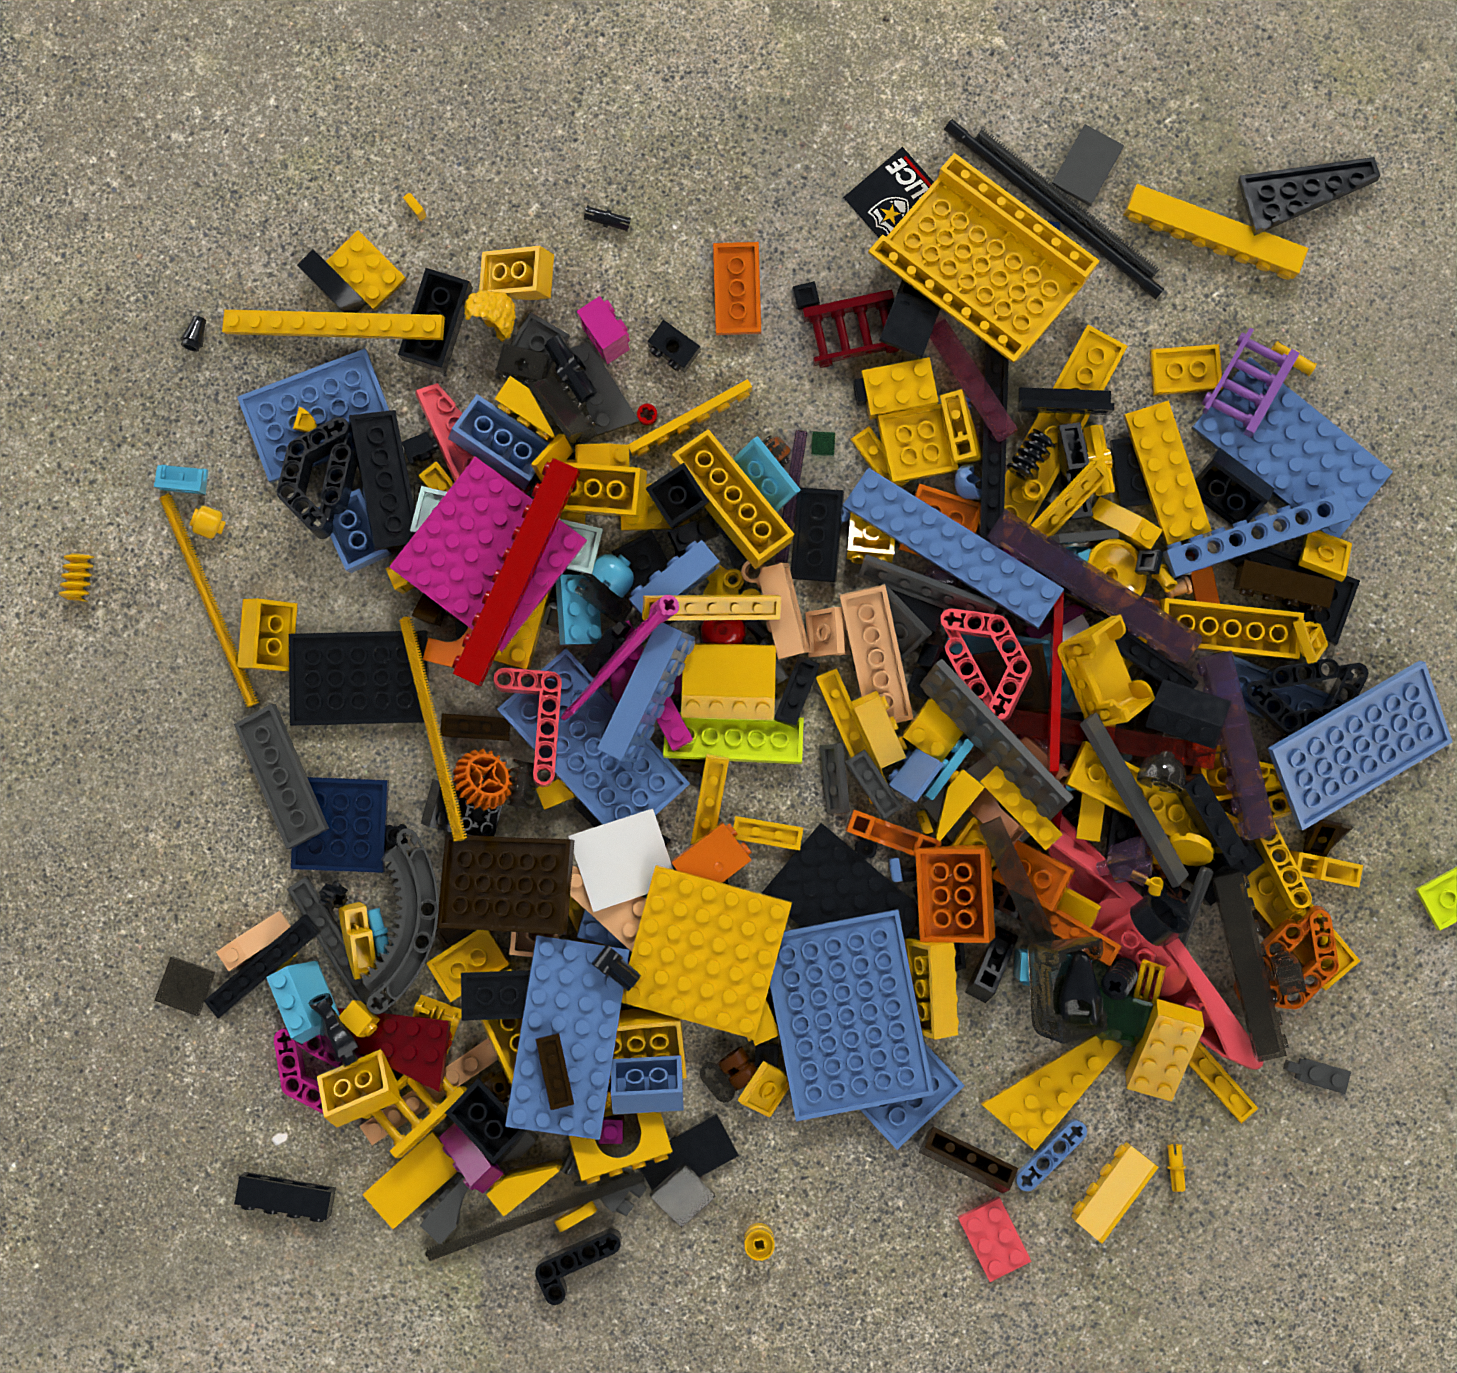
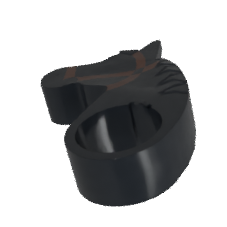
(1164, 916)

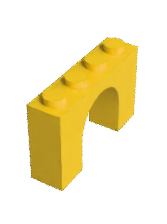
(652, 1145)

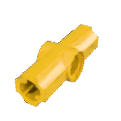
(1098, 451)

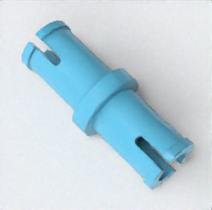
(378, 929)

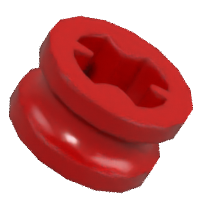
(644, 421)

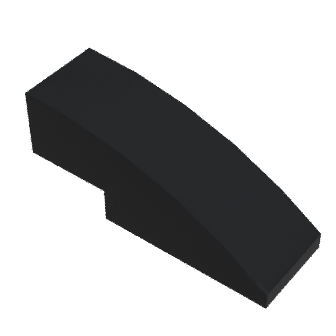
(331, 283)

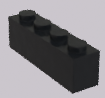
(1212, 820)
(284, 1196)

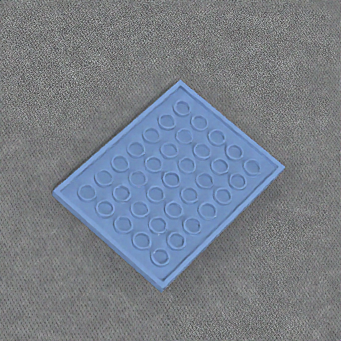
(849, 1016)

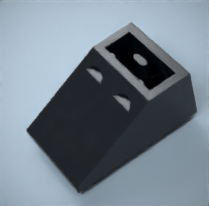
(910, 321)
(475, 820)

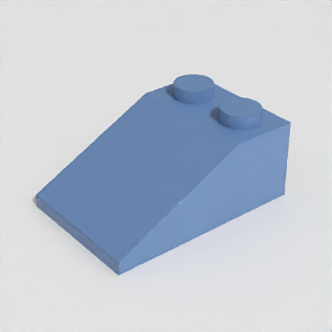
(914, 774)

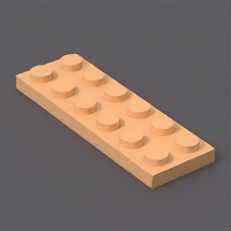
(876, 648)

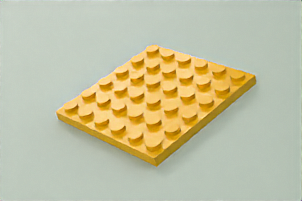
(706, 951)

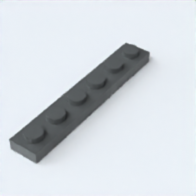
(923, 587)

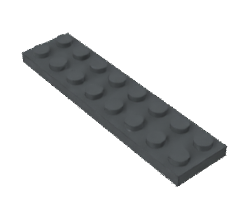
(995, 740)

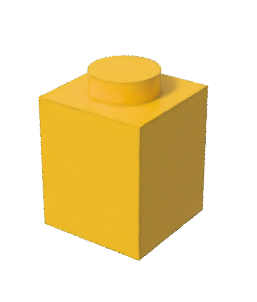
(359, 1019)

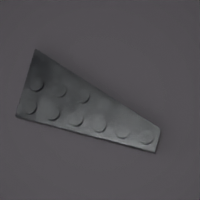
(1288, 193)

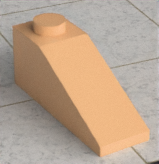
(253, 941)

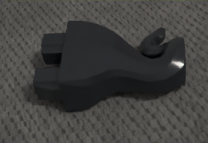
(334, 1036)

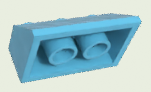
(293, 990)

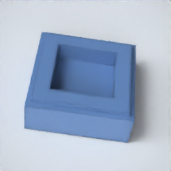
(895, 870)

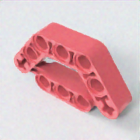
(965, 657)

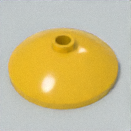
(1118, 561)

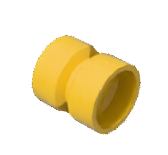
(759, 1241)

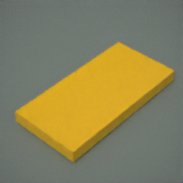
(411, 1181)

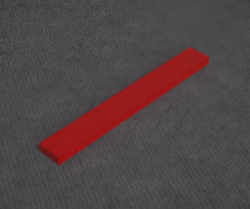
(1055, 680)

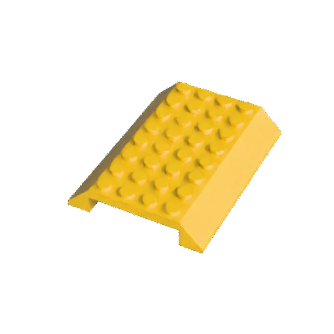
(986, 259)

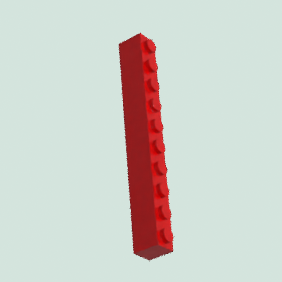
(516, 572)

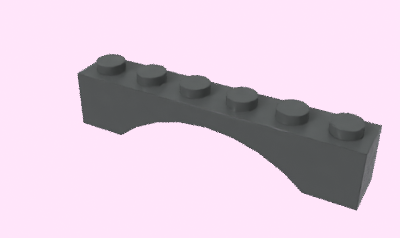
(445, 1217)

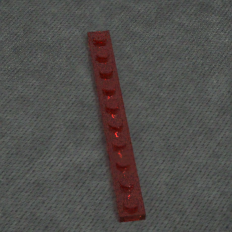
(1126, 741)

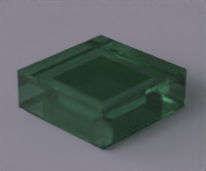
(823, 443)

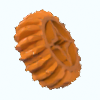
(469, 777)

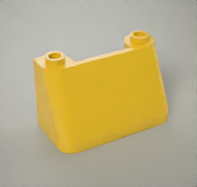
(1100, 673)

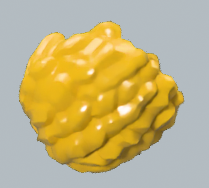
(495, 310)

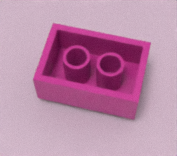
(603, 329)

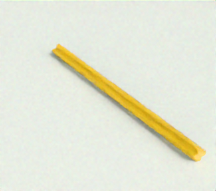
(206, 595)
(432, 732)

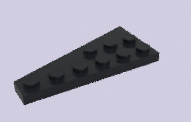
(1331, 619)

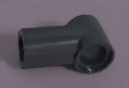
(612, 965)

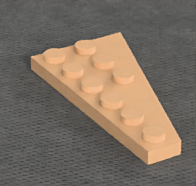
(619, 919)

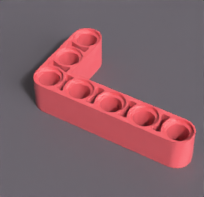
(544, 717)

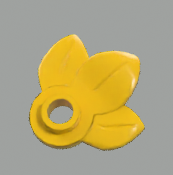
(720, 584)

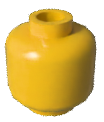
(207, 522)

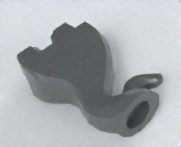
(616, 1200)

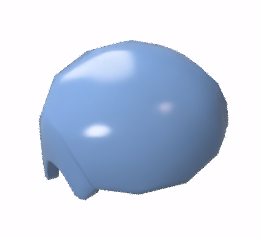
(965, 483)

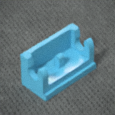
(181, 479)

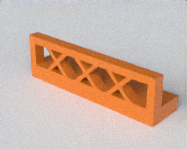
(1067, 927)

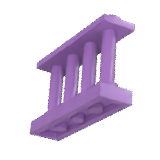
(1261, 401)

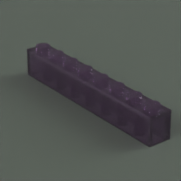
(1238, 750)

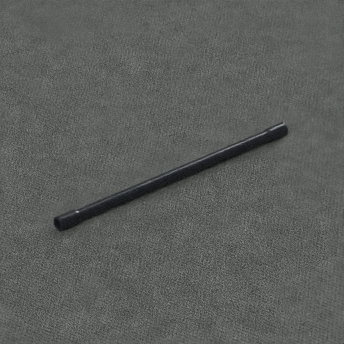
(962, 136)

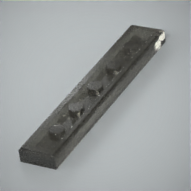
(1017, 880)

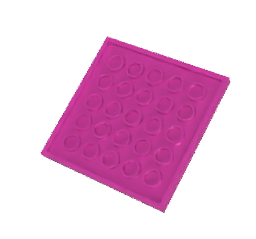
(465, 542)

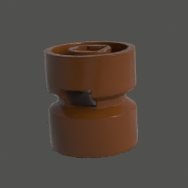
(738, 1068)

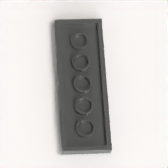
(281, 776)

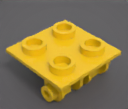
(434, 1009)

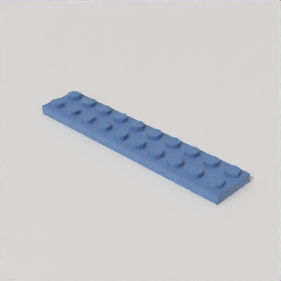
(953, 548)

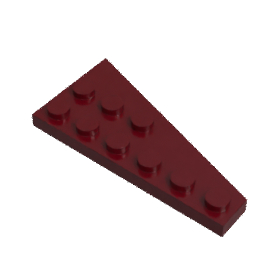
(410, 1045)

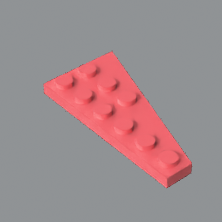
(442, 416)

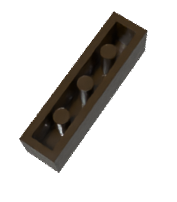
(1284, 585)
(968, 1160)

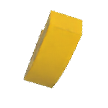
(1328, 869)
(357, 938)

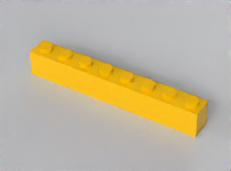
(1215, 232)

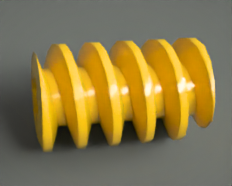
(76, 577)

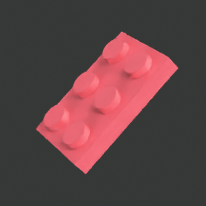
(994, 1239)

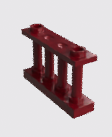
(837, 311)

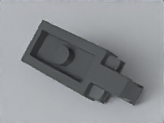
(1319, 1074)

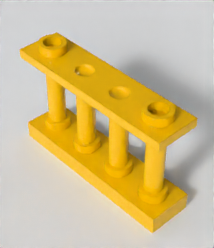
(419, 1127)

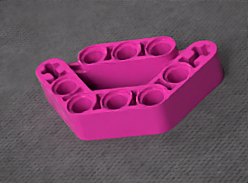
(298, 1071)

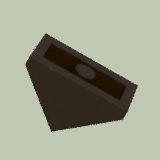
(1324, 836)

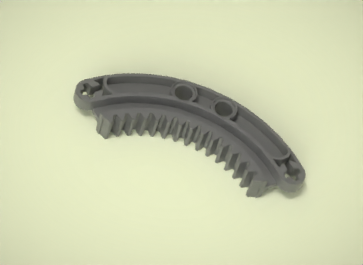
(403, 958)

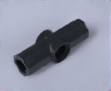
(570, 368)

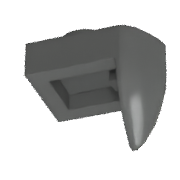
(550, 618)

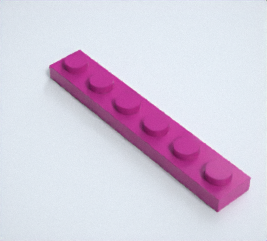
(670, 720)

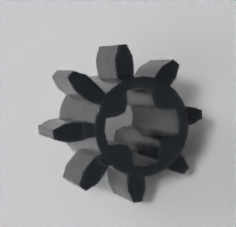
(333, 896)

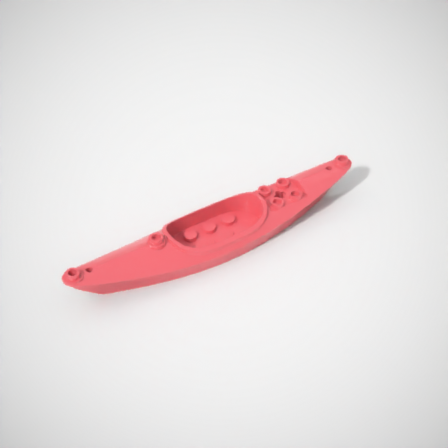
(1183, 979)

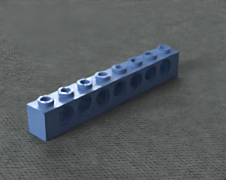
(1335, 512)

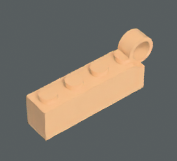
(788, 631)

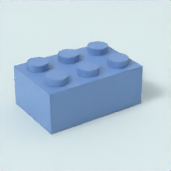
(353, 536)
(647, 1085)

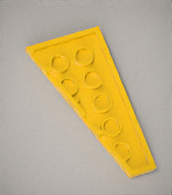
(1046, 1095)

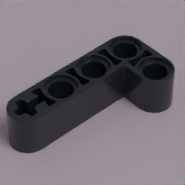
(580, 1259)

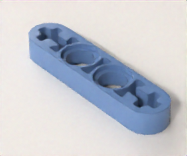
(1053, 1157)

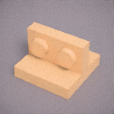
(827, 633)

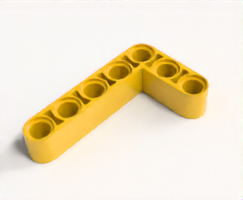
(1287, 865)

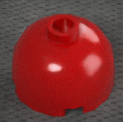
(723, 631)

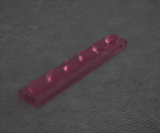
(972, 381)

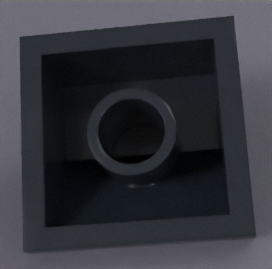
(677, 495)

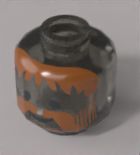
(779, 449)

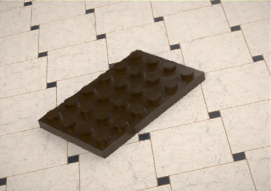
(506, 884)

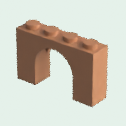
(987, 807)

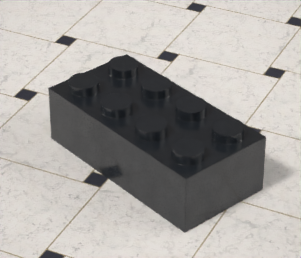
(437, 296)

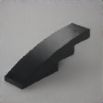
(1073, 460)

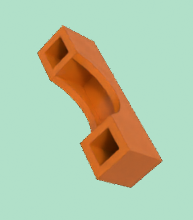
(888, 833)

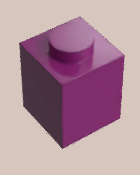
(612, 1130)

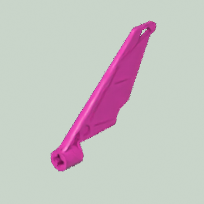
(659, 613)

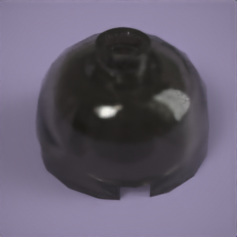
(1162, 771)

